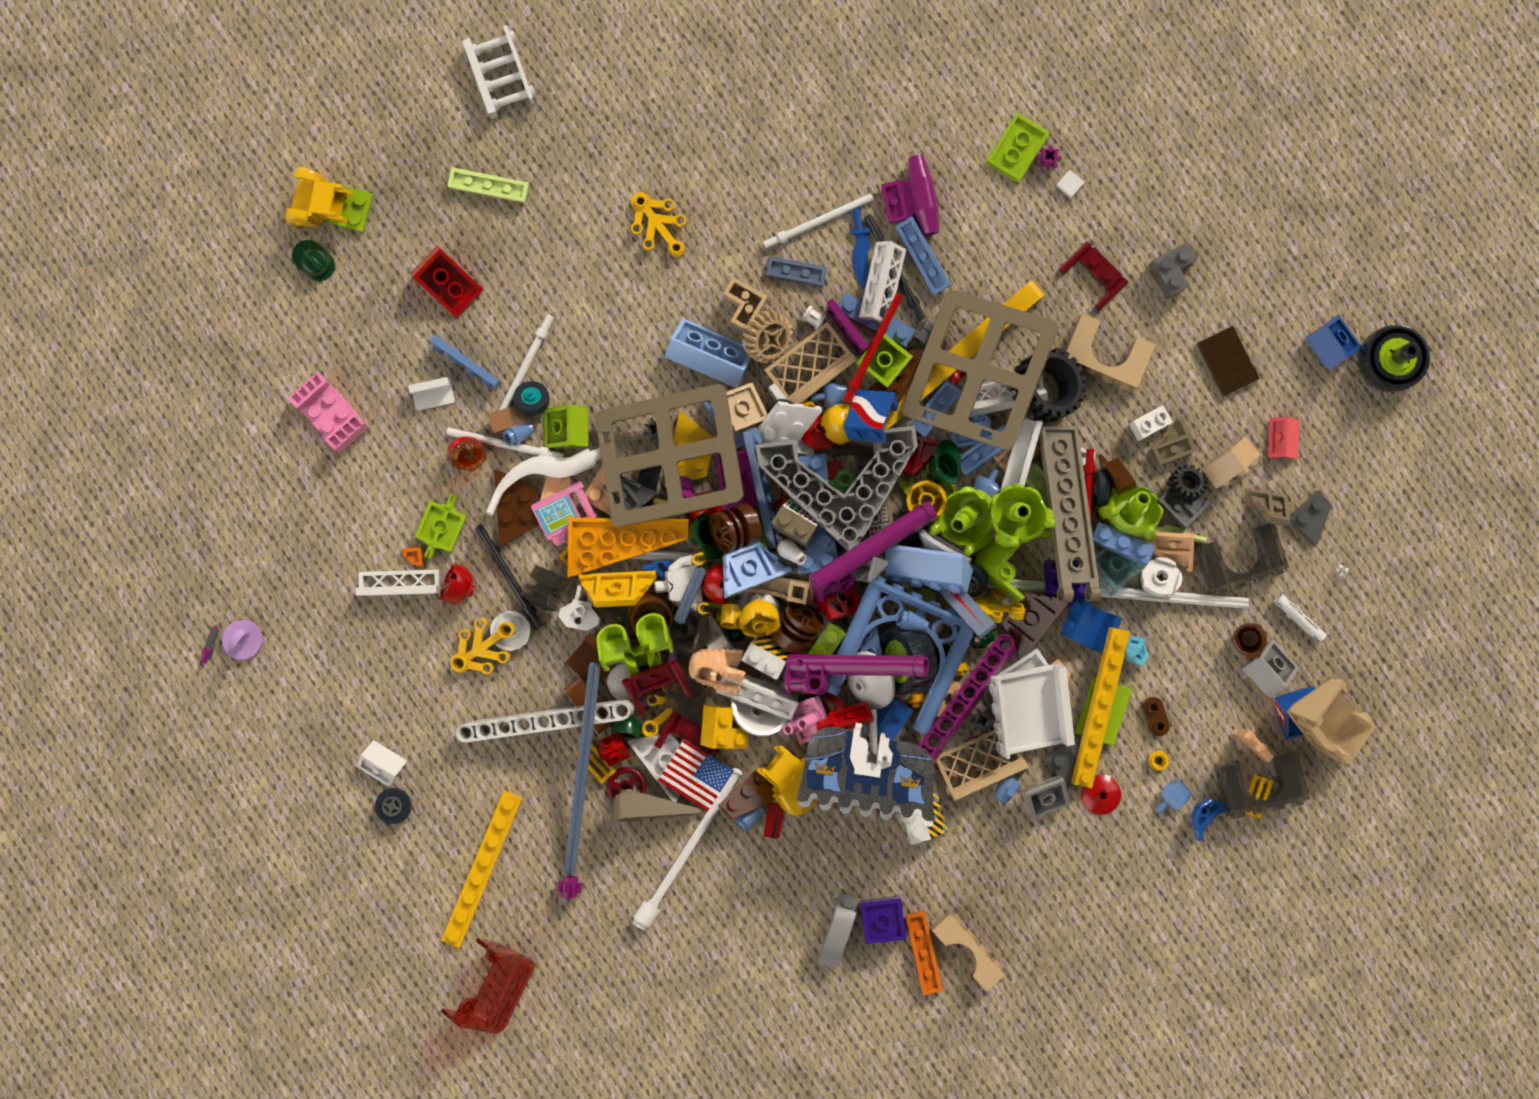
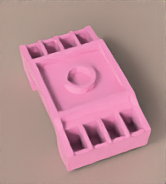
(328, 412)

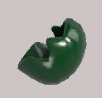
(629, 727)

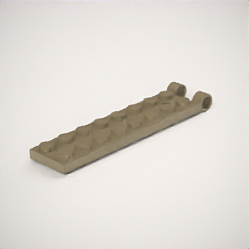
(1069, 503)

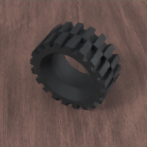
(1069, 385)

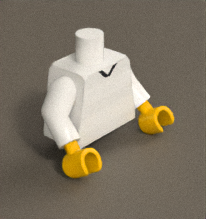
(677, 581)

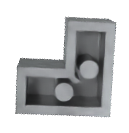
(1168, 269)

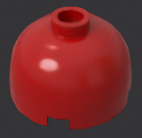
(714, 584)
(457, 585)

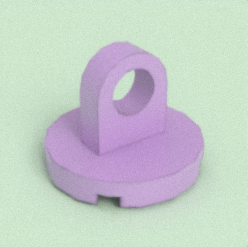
(242, 639)

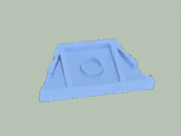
(750, 568)

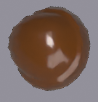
(1250, 640)

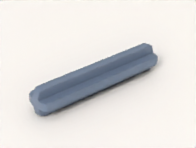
(689, 595)

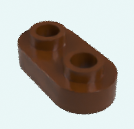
(1156, 716)

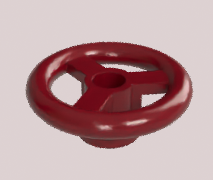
(636, 775)

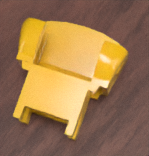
(315, 200)
(786, 773)

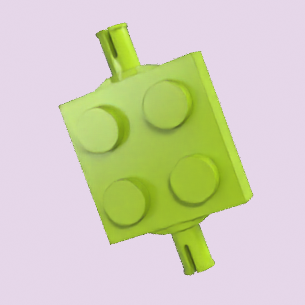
(440, 526)

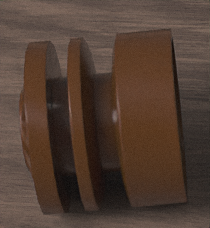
(735, 528)
(648, 602)
(798, 627)

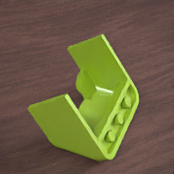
(1000, 571)

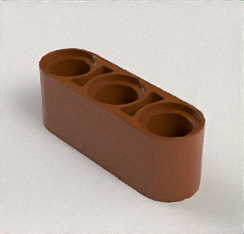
(576, 691)

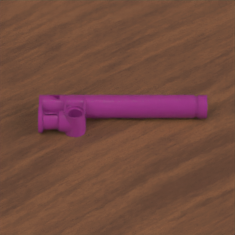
(839, 573)
(806, 669)

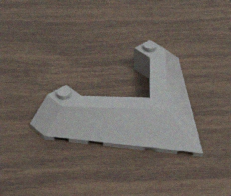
(829, 506)

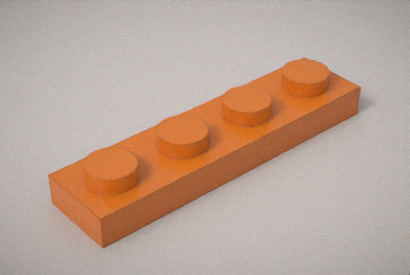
(923, 952)

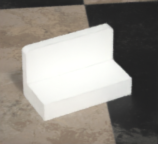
(432, 393)
(381, 763)

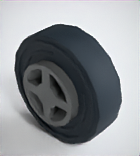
(978, 582)
(387, 809)

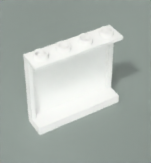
(1032, 709)

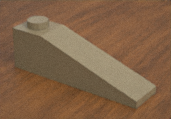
(636, 806)

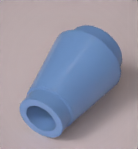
(516, 434)
(910, 621)
(749, 819)

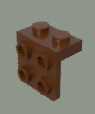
(584, 655)

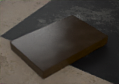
(1227, 361)

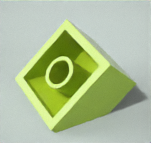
(886, 362)
(566, 427)

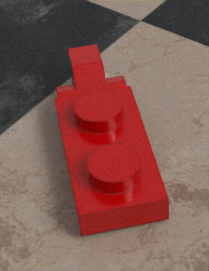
(847, 717)

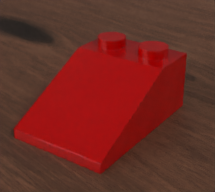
(446, 281)

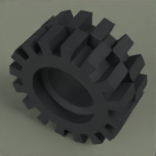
(1181, 490)

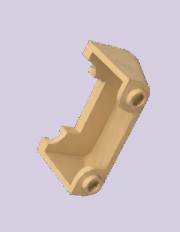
(1332, 722)

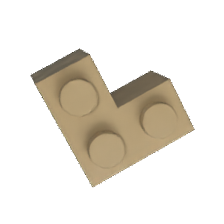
(748, 301)
(1233, 462)

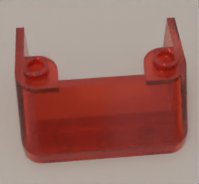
(498, 993)

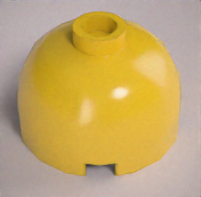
(833, 423)
(929, 492)
(759, 617)

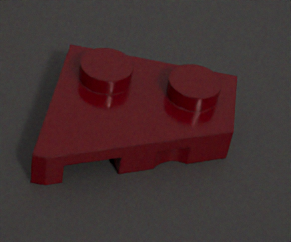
(921, 456)

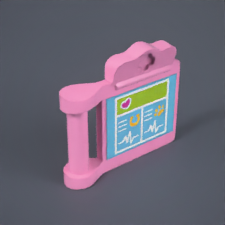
(556, 509)

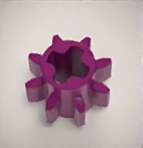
(1047, 152)
(569, 887)

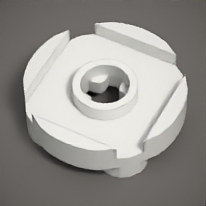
(1161, 588)
(522, 628)

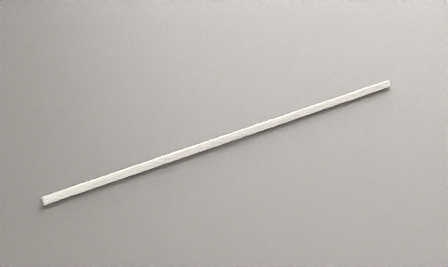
(1031, 585)

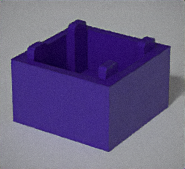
(883, 919)

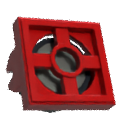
(837, 604)

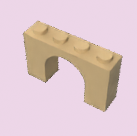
(1127, 374)

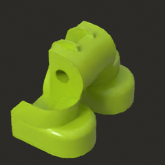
(615, 646)

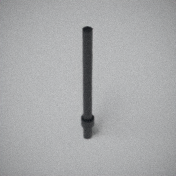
(912, 301)
(529, 610)

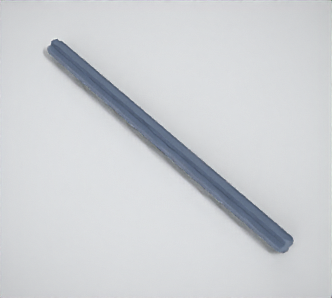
(582, 768)

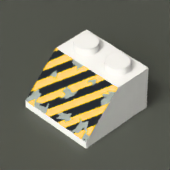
(766, 655)
(918, 832)

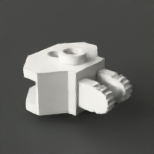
(580, 609)

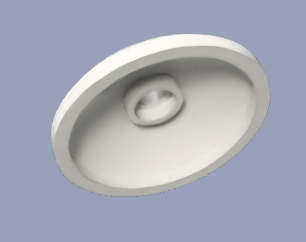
(938, 544)
(875, 690)
(758, 725)

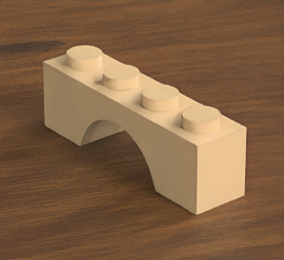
(788, 589)
(950, 931)

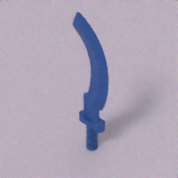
(860, 251)

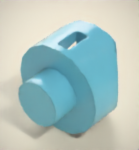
(1136, 648)

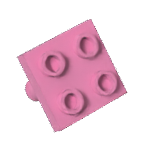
(805, 719)

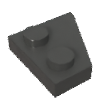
(634, 494)
(1181, 512)

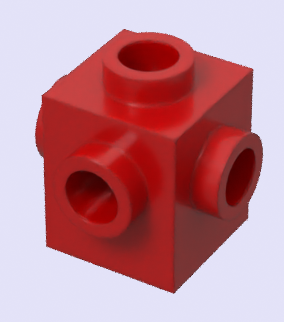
(613, 749)

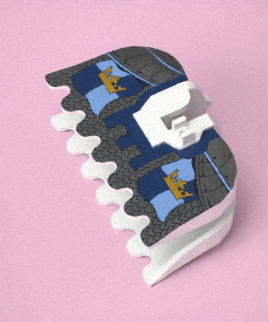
(840, 773)

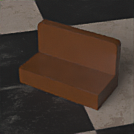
(1118, 475)

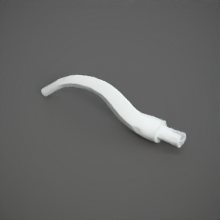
(546, 465)

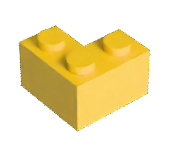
(719, 731)

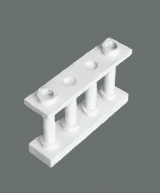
(480, 68)

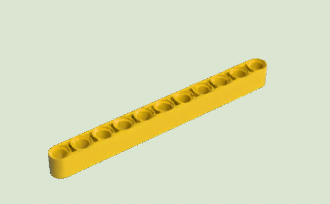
(969, 346)

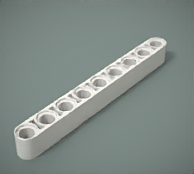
(536, 724)

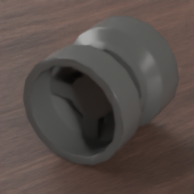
(923, 334)

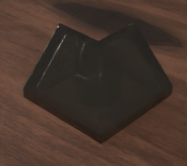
(692, 634)

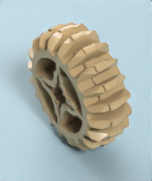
(767, 336)

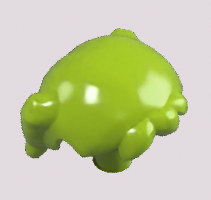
(1133, 512)
(1019, 515)
(966, 520)

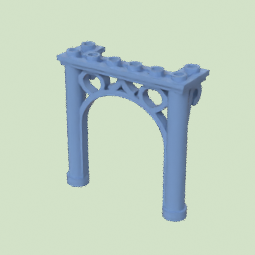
(947, 665)

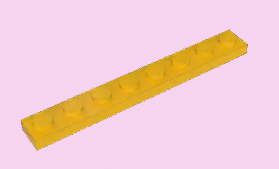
(1100, 707)
(482, 869)

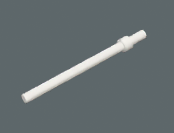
(782, 237)
(541, 333)
(542, 451)

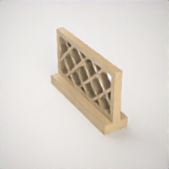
(821, 378)
(982, 781)

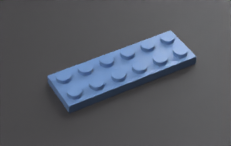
(822, 546)

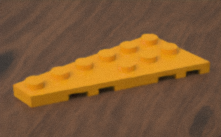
(600, 543)

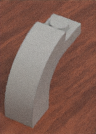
(838, 931)

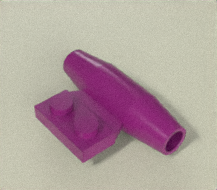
(913, 197)

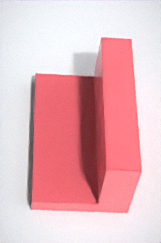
(1283, 438)

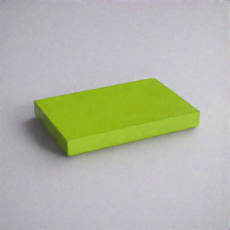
(1017, 147)
(1117, 712)

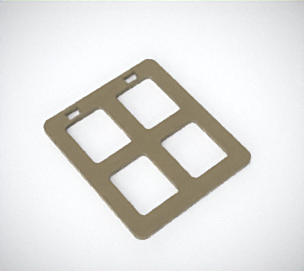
(980, 368)
(670, 455)

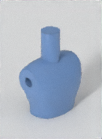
(831, 395)
(988, 484)
(1007, 789)
(1174, 795)

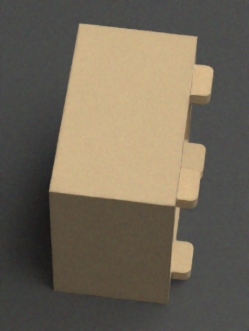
(745, 408)

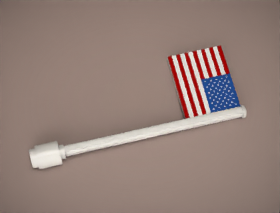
(705, 784)

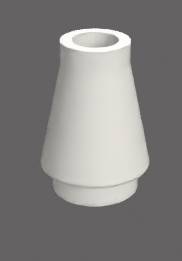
(790, 551)

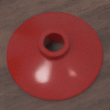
(816, 439)
(1091, 798)

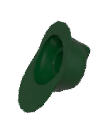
(313, 260)
(947, 463)
(701, 537)

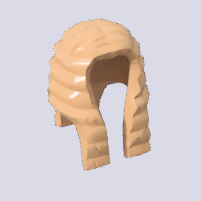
(708, 663)

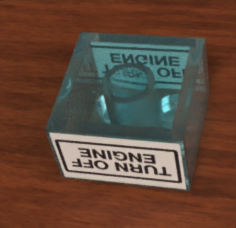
(1116, 570)

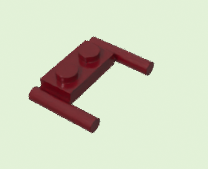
(1100, 269)
(653, 679)
(684, 728)

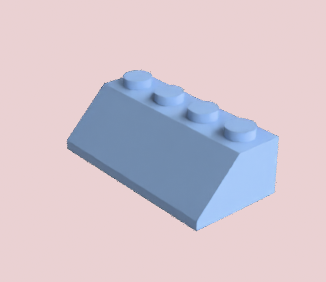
(708, 353)
(928, 568)

